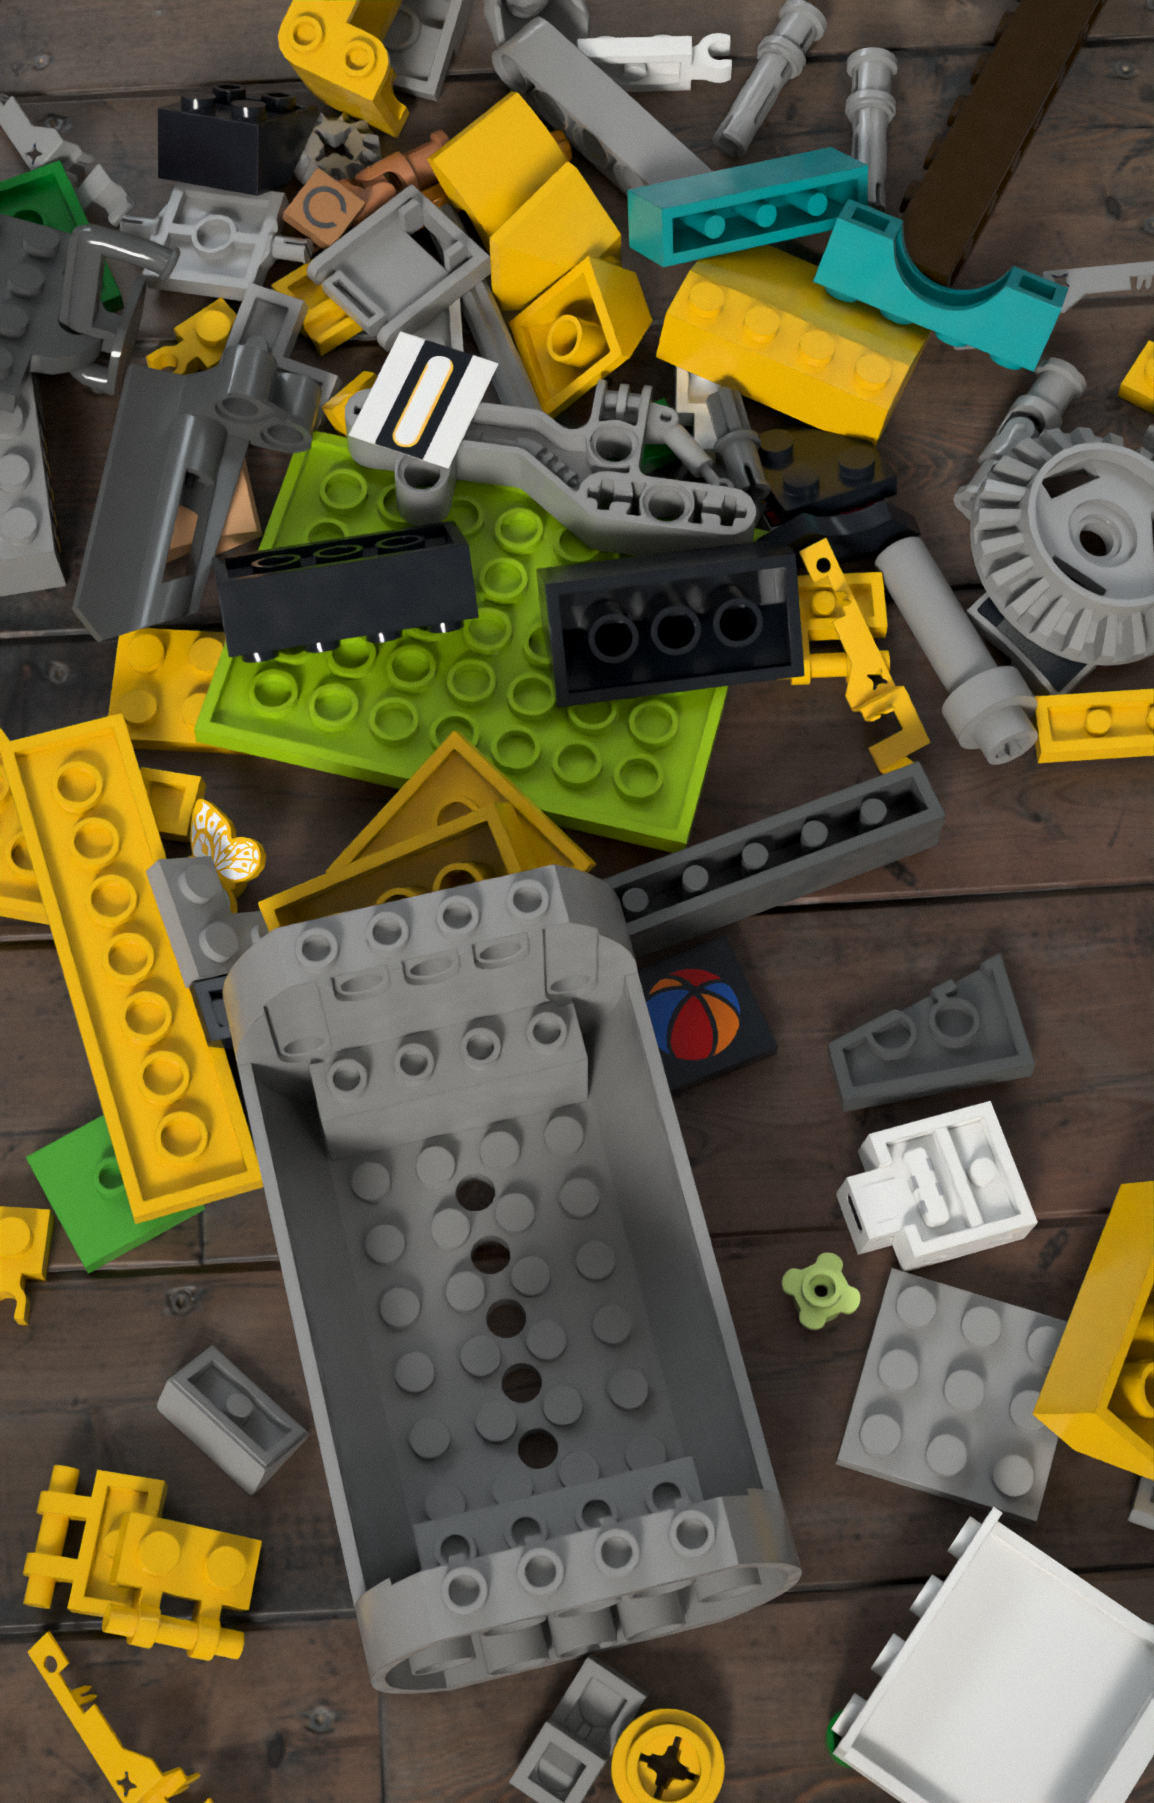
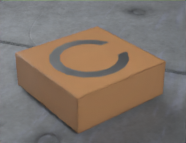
(323, 209)

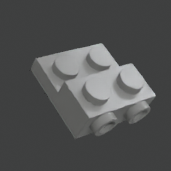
(423, 44)

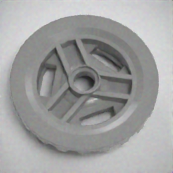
(1028, 539)

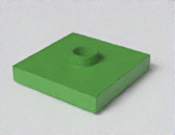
(90, 1197)

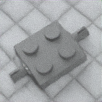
(221, 238)

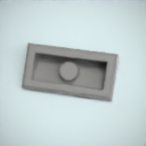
(230, 1419)

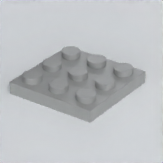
(954, 1398)

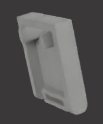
(388, 278)

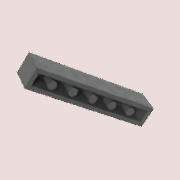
(778, 859)

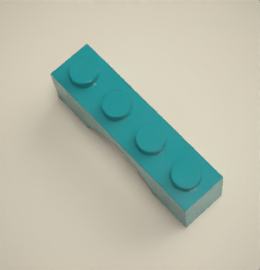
(871, 264)

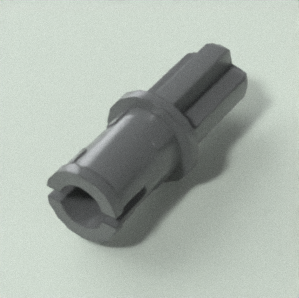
(737, 443)

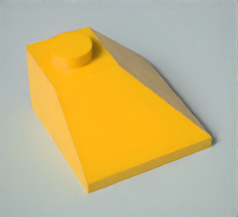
(550, 238)
(580, 331)

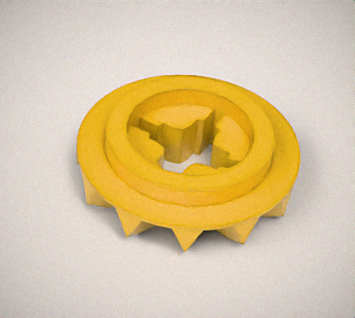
(653, 1734)

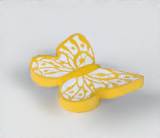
(234, 858)

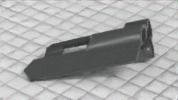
(172, 447)

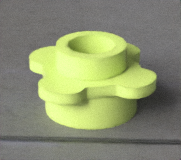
(814, 1309)

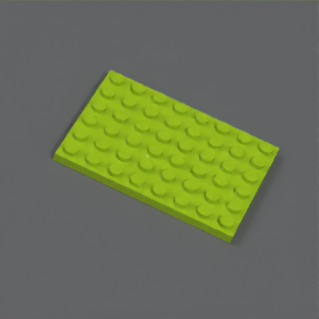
(386, 706)

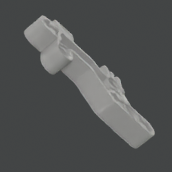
(573, 479)

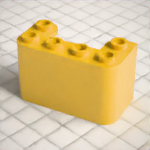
(343, 59)

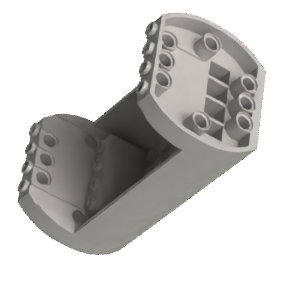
(513, 1050)

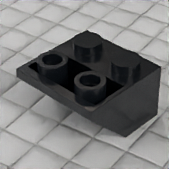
(233, 139)

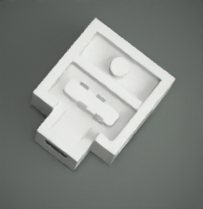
(937, 1189)

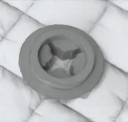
(360, 145)

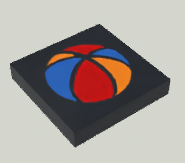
(704, 1015)

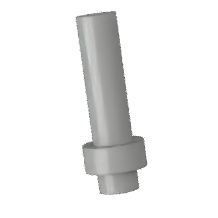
(985, 703)

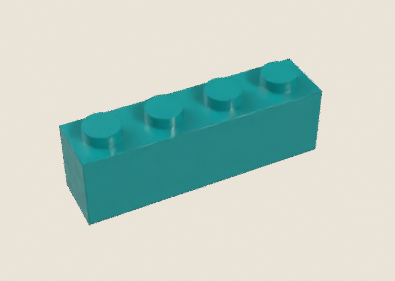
(743, 206)

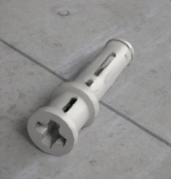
(779, 59)
(870, 111)

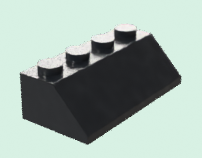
(345, 590)
(671, 622)

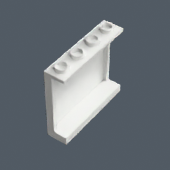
(1007, 1686)

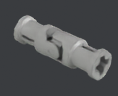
(1029, 416)

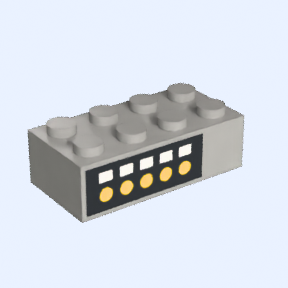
(28, 513)

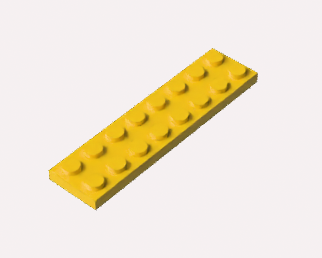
(157, 1080)

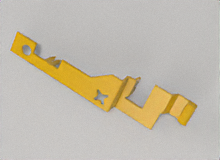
(865, 660)
(102, 1741)

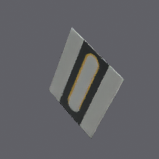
(423, 400)

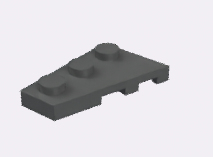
(945, 1043)

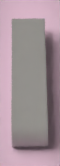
(591, 109)

